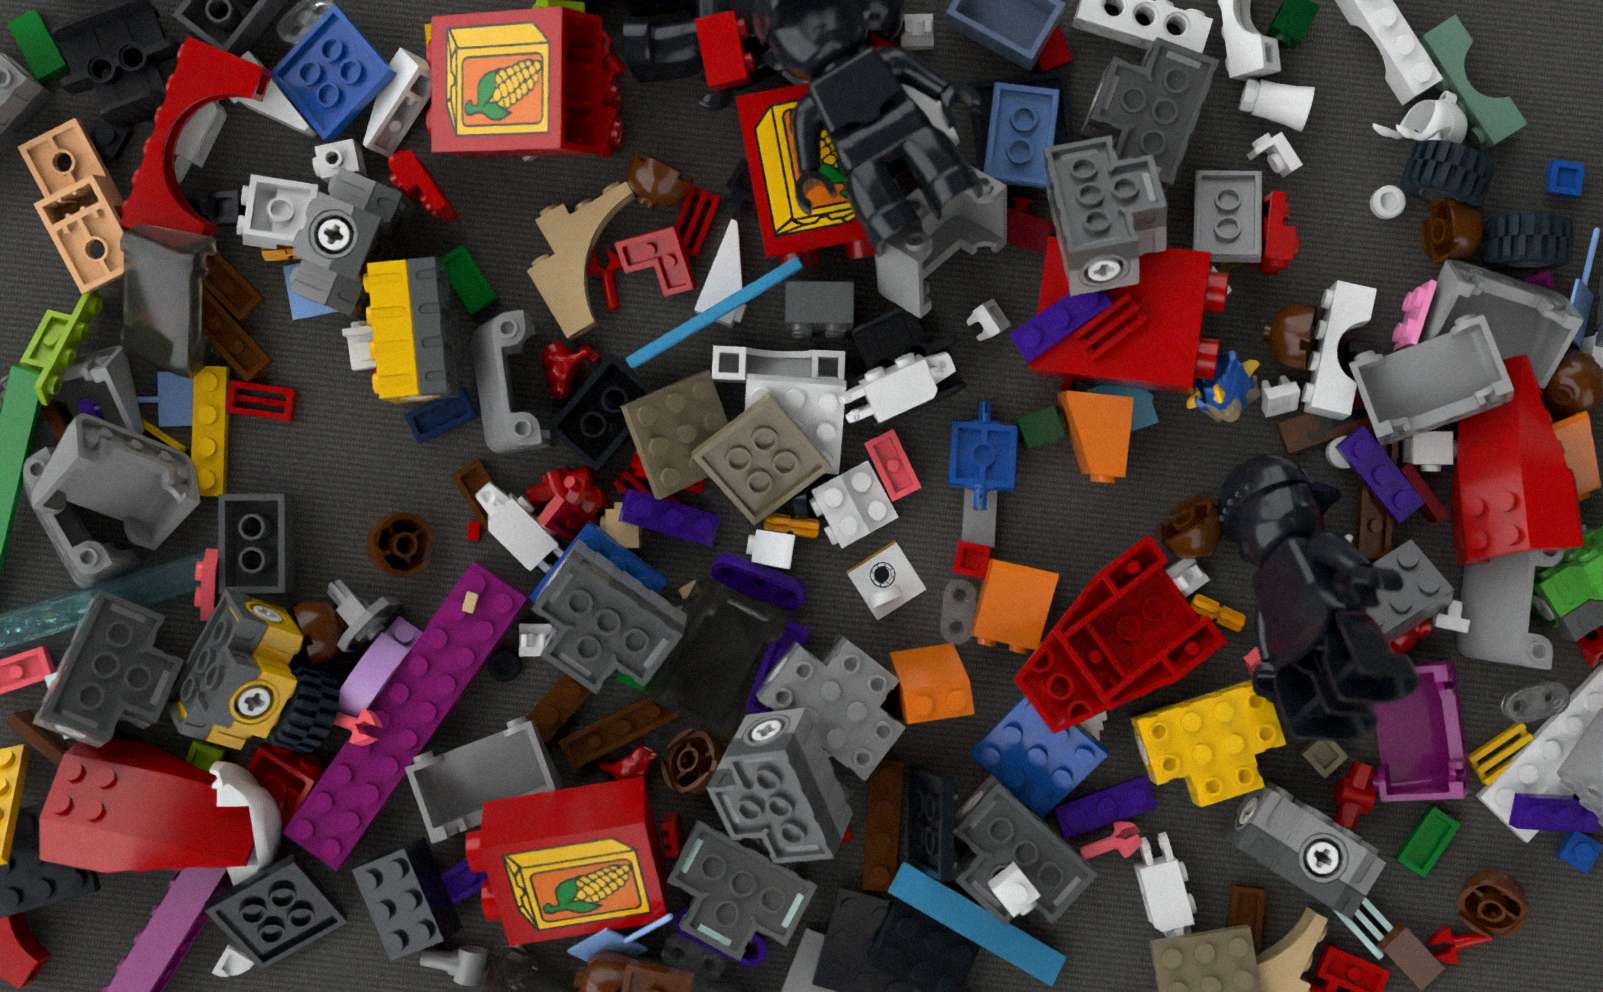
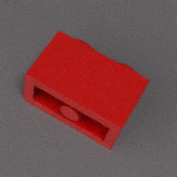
(724, 50)

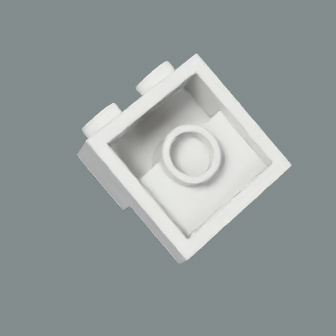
(273, 210)
(852, 505)

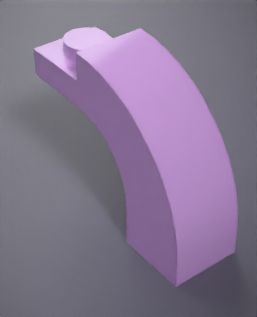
(377, 667)

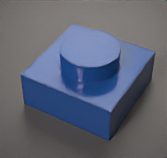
(1564, 178)
(1579, 851)

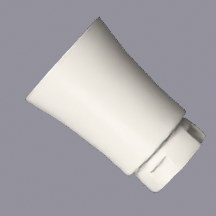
(1277, 102)

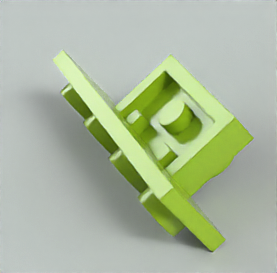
(56, 344)

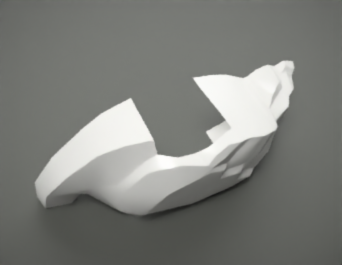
(240, 788)

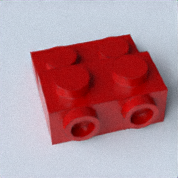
(611, 125)
(416, 181)
(1277, 240)
(285, 776)

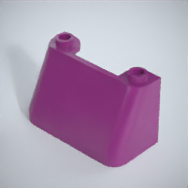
(1423, 740)

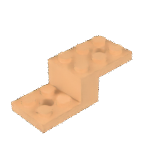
(78, 203)

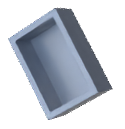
(1008, 27)

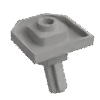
(363, 619)

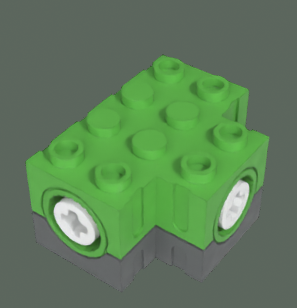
(1570, 594)

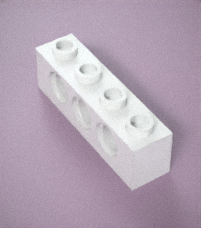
(1125, 29)

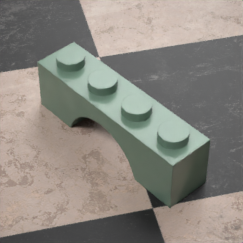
(1487, 117)

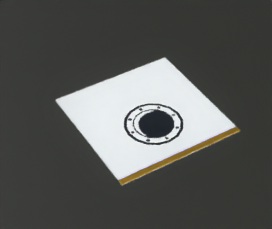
(883, 570)

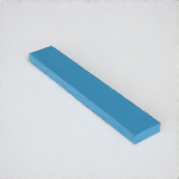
(715, 312)
(976, 924)

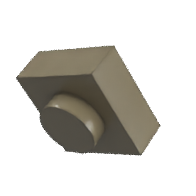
(1323, 756)

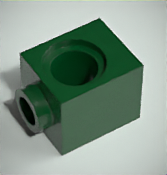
(1292, 22)
(1040, 427)

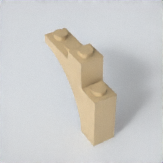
(564, 276)
(1285, 961)

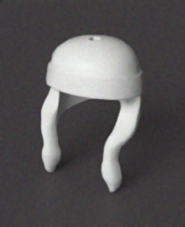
(1433, 121)

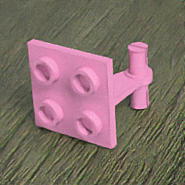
(1416, 307)

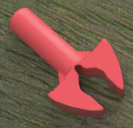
(356, 725)
(1115, 841)

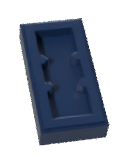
(441, 416)

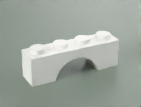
(1247, 50)
(1406, 61)
(733, 363)
(1330, 389)

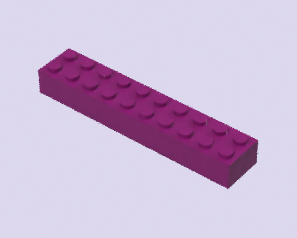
(411, 712)

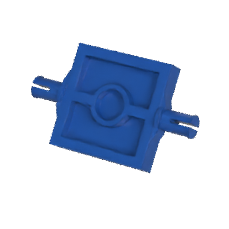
(982, 456)

